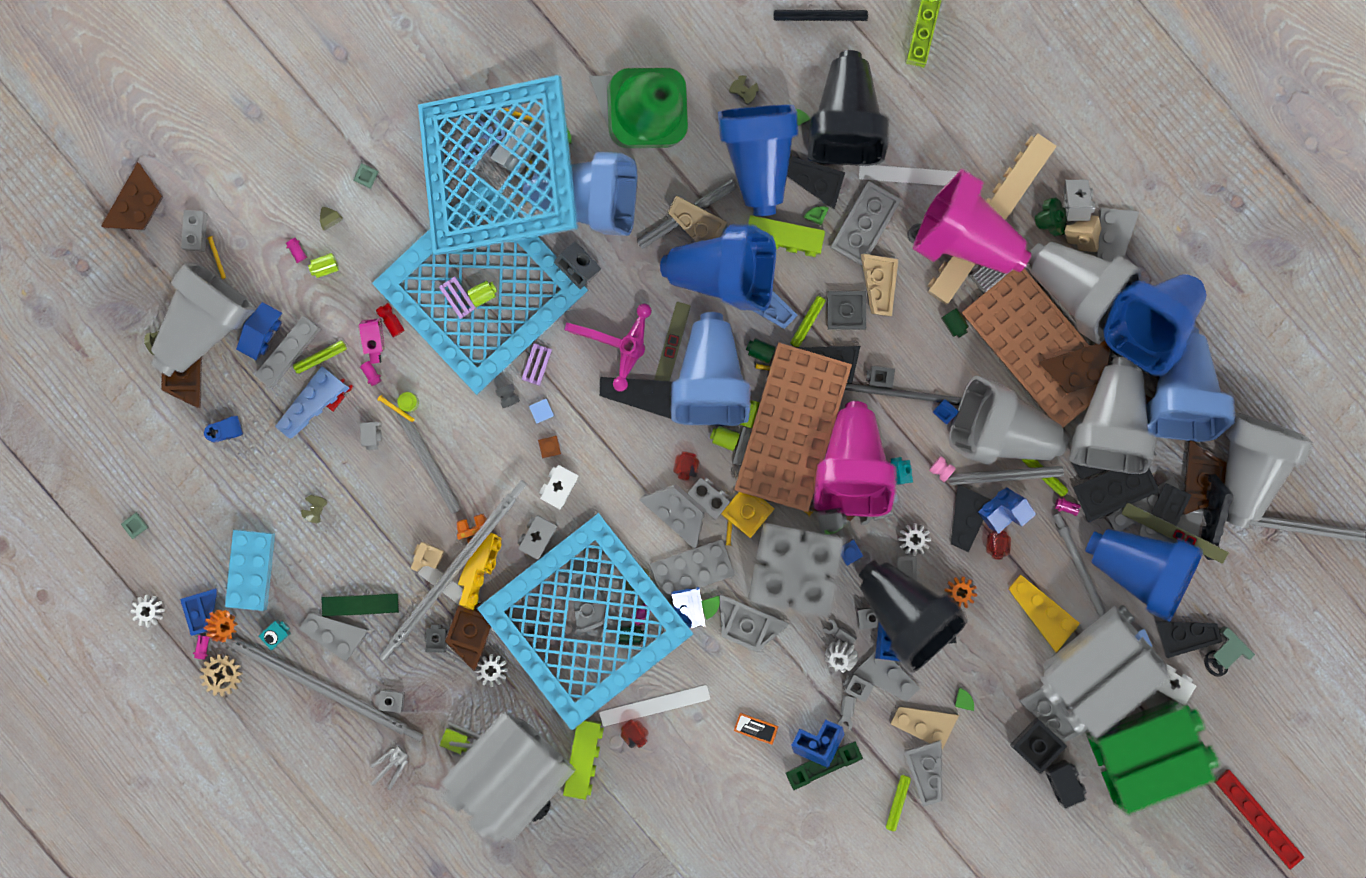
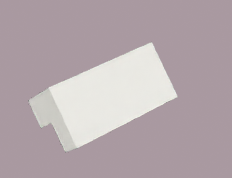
(508, 160)

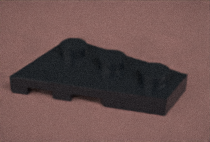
(816, 179)
(966, 517)
(1186, 636)

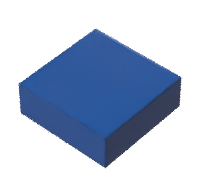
(945, 411)

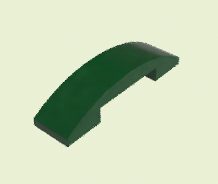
(360, 604)
(810, 770)

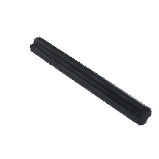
(820, 15)

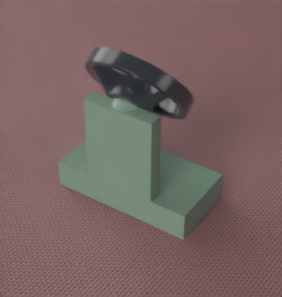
(1227, 653)

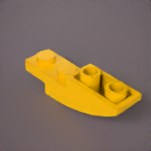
(473, 573)

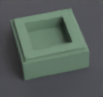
(366, 176)
(134, 525)

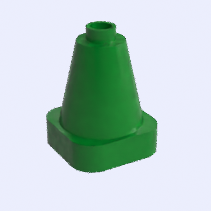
(638, 117)

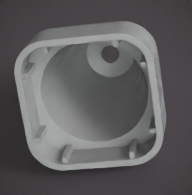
(1082, 283)
(197, 318)
(1116, 423)
(1002, 426)
(1259, 465)

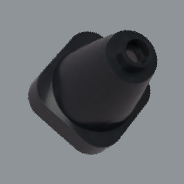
(848, 118)
(910, 614)

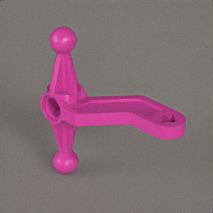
(628, 356)

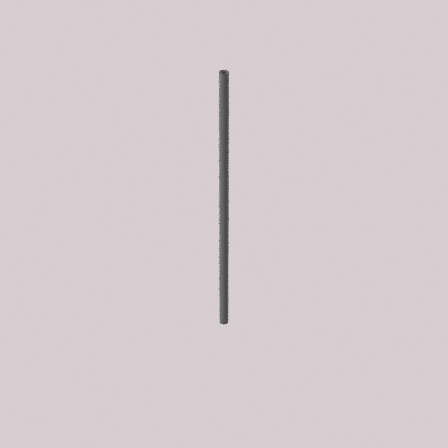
(902, 393)

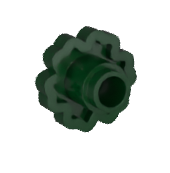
(1052, 217)

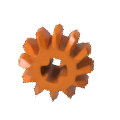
(964, 586)
(219, 633)

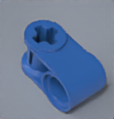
(226, 428)

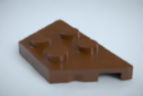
(134, 203)
(1079, 367)
(185, 385)
(1198, 467)
(468, 635)

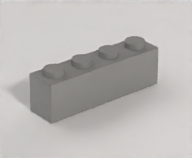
(288, 352)

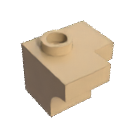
(1084, 234)
(426, 556)

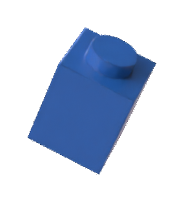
(850, 552)

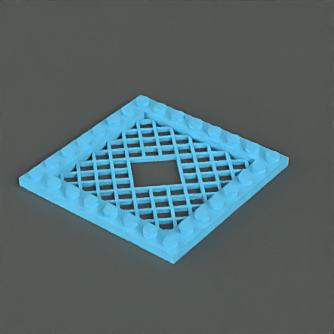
(478, 103)
(478, 378)
(495, 607)

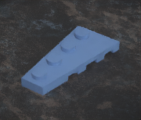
(778, 312)
(316, 395)

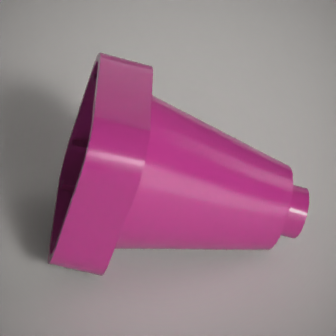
(970, 229)
(855, 467)

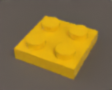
(747, 513)

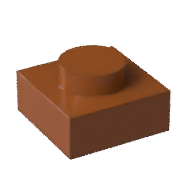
(549, 447)

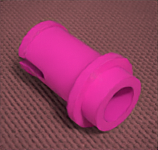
(296, 250)
(370, 373)
(1067, 506)
(640, 614)
(201, 647)

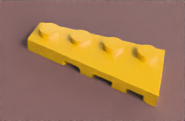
(1048, 617)

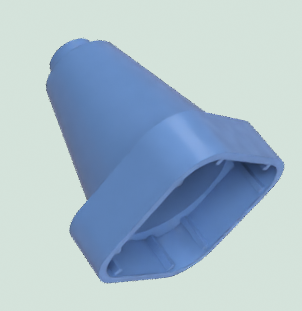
(602, 192)
(711, 378)
(1190, 399)

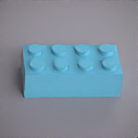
(250, 570)

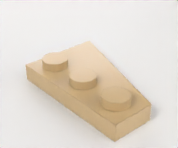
(880, 282)

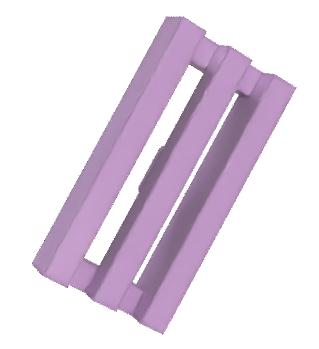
(466, 311)
(531, 379)

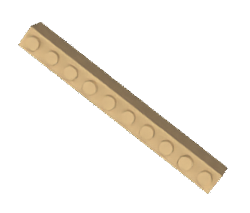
(1004, 201)

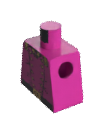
(372, 330)

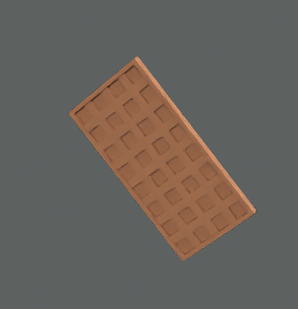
(1026, 329)
(792, 426)

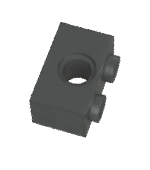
(577, 265)

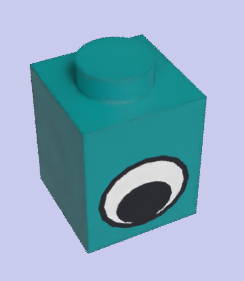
(275, 634)

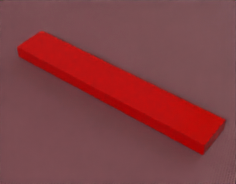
(1259, 819)

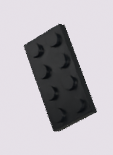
(1113, 492)

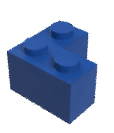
(259, 331)
(1004, 509)
(820, 747)

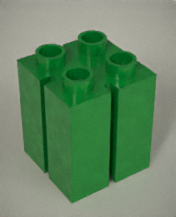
(1153, 756)

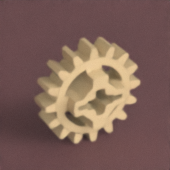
(212, 672)

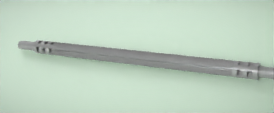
(1305, 527)
(452, 571)
(323, 688)

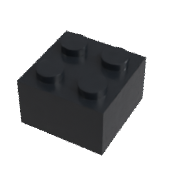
(1038, 745)
(1065, 784)

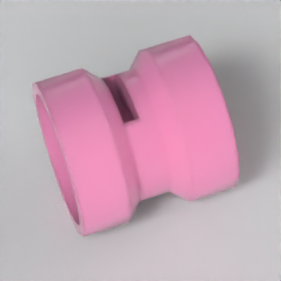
(940, 467)

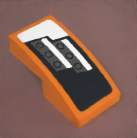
(756, 728)

